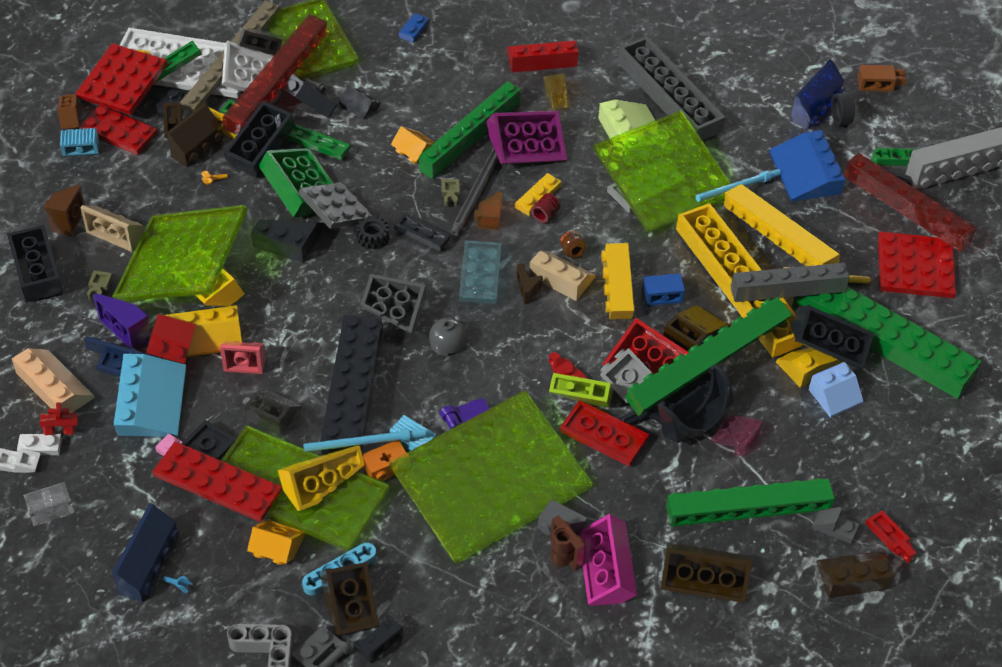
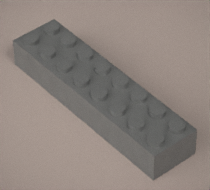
(669, 86)

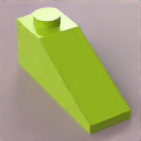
(586, 390)

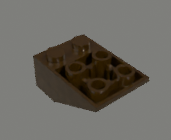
(692, 327)

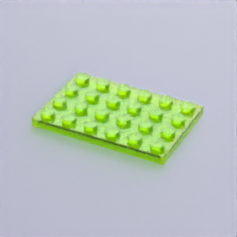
(333, 50)

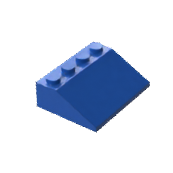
(808, 167)

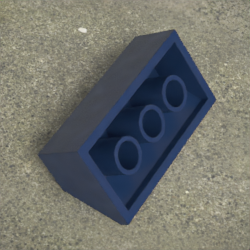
(145, 554)

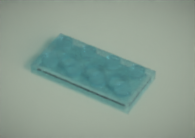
(480, 272)

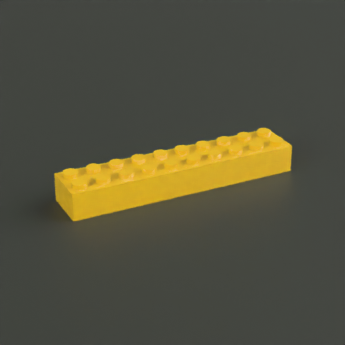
(724, 255)

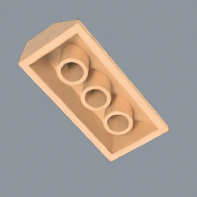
(51, 379)

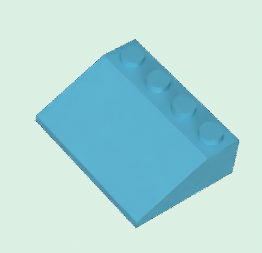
(149, 396)

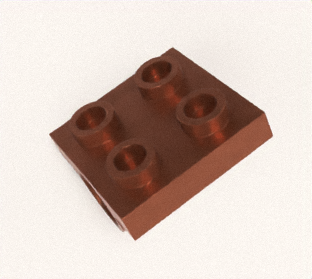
(566, 545)

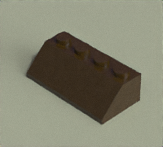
(706, 572)

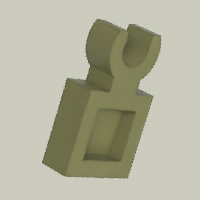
(450, 190)
(99, 282)

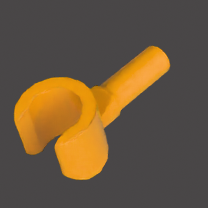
(208, 178)

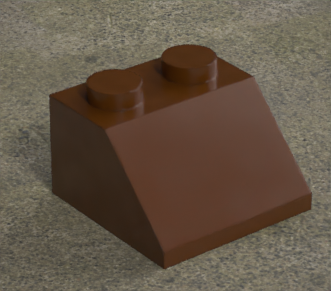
(64, 210)

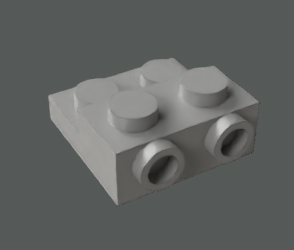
(624, 372)

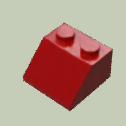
(171, 338)

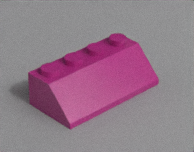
(607, 562)

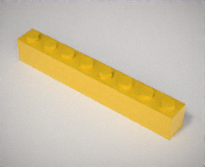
(779, 228)

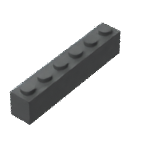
(789, 282)

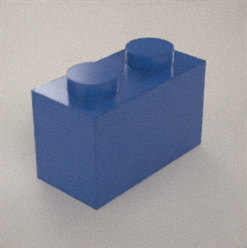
(663, 289)

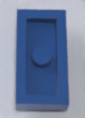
(413, 27)

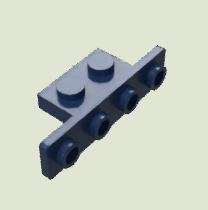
(111, 355)

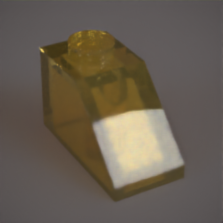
(556, 91)

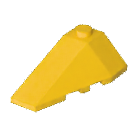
(805, 363)
(313, 479)

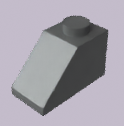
(554, 509)

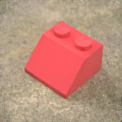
(243, 357)

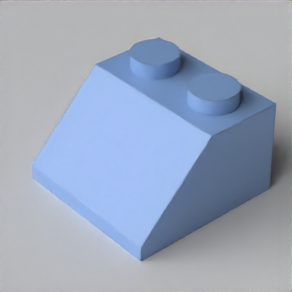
(836, 389)

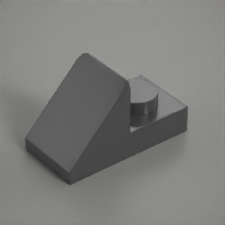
(832, 524)

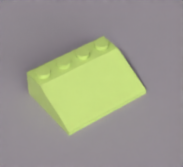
(622, 116)

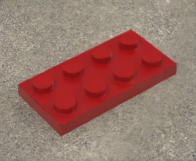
(119, 129)
(604, 433)

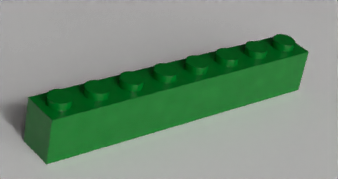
(468, 130)
(749, 502)

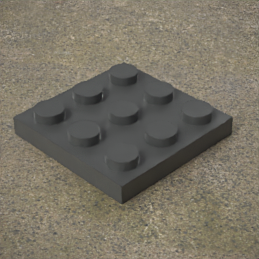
(334, 204)

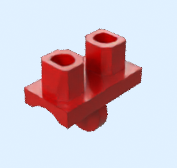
(58, 417)

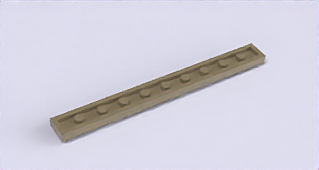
(213, 75)

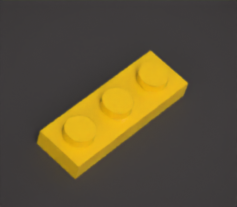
(545, 185)

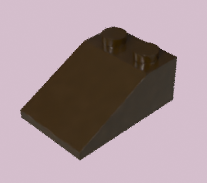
(349, 597)

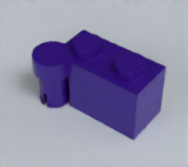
(459, 414)

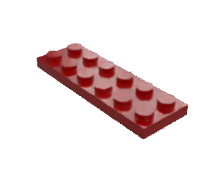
(217, 481)

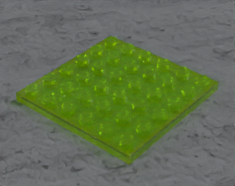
(662, 169)
(180, 254)

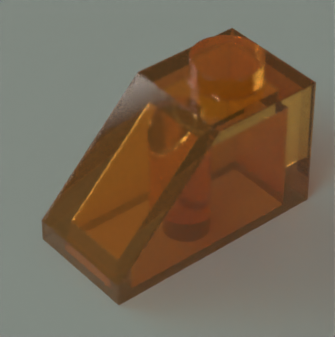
(489, 212)

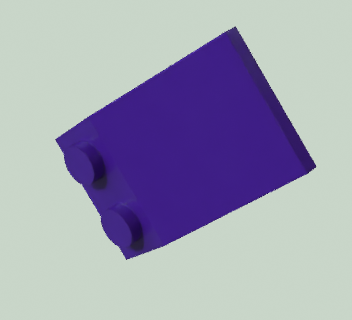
(124, 320)

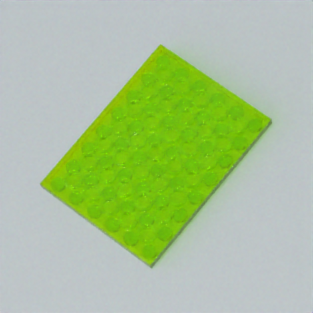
(490, 475)

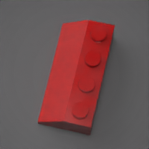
(543, 56)

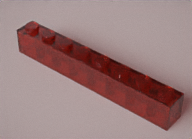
(910, 202)

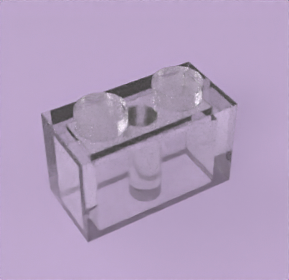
(48, 503)

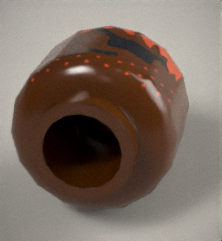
(573, 244)

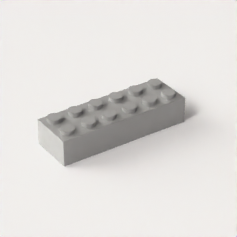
(955, 159)

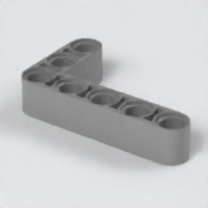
(269, 644)

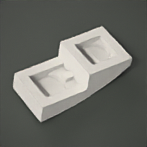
(21, 461)

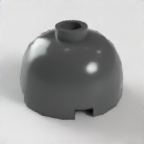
(447, 336)

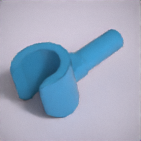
(181, 583)

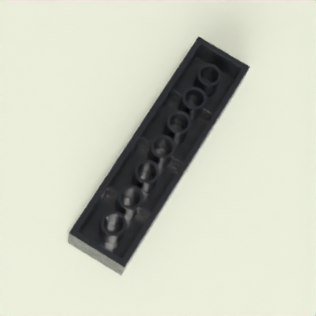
(352, 380)

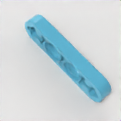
(352, 555)

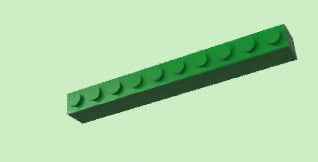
(700, 358)

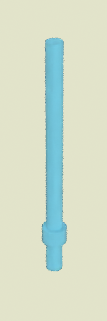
(762, 177)
(403, 435)

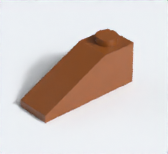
(68, 111)

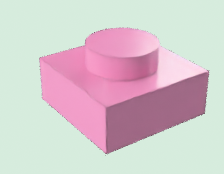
(166, 443)

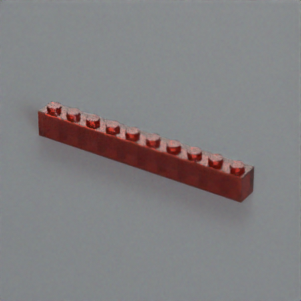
(276, 72)

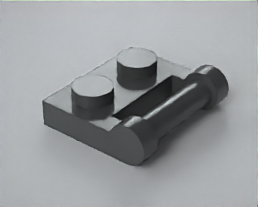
(317, 647)

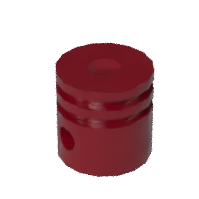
(545, 208)

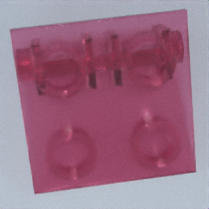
(738, 433)

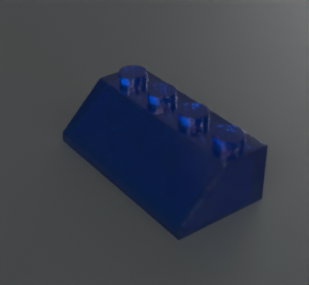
(817, 96)

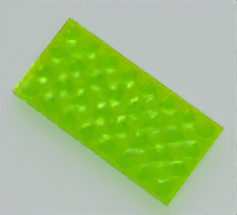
(341, 513)

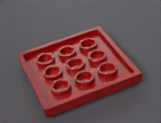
(121, 79)
(915, 265)

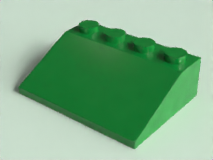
(289, 172)

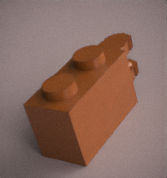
(880, 78)

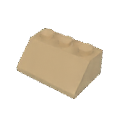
(112, 227)
(561, 274)

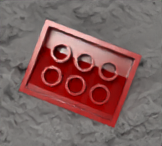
(648, 345)

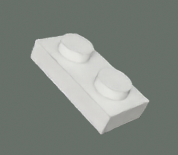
(40, 443)

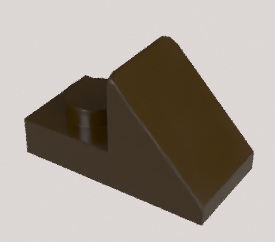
(172, 116)
(528, 285)

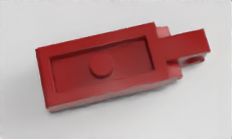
(564, 366)
(891, 535)

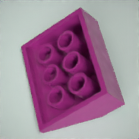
(527, 137)

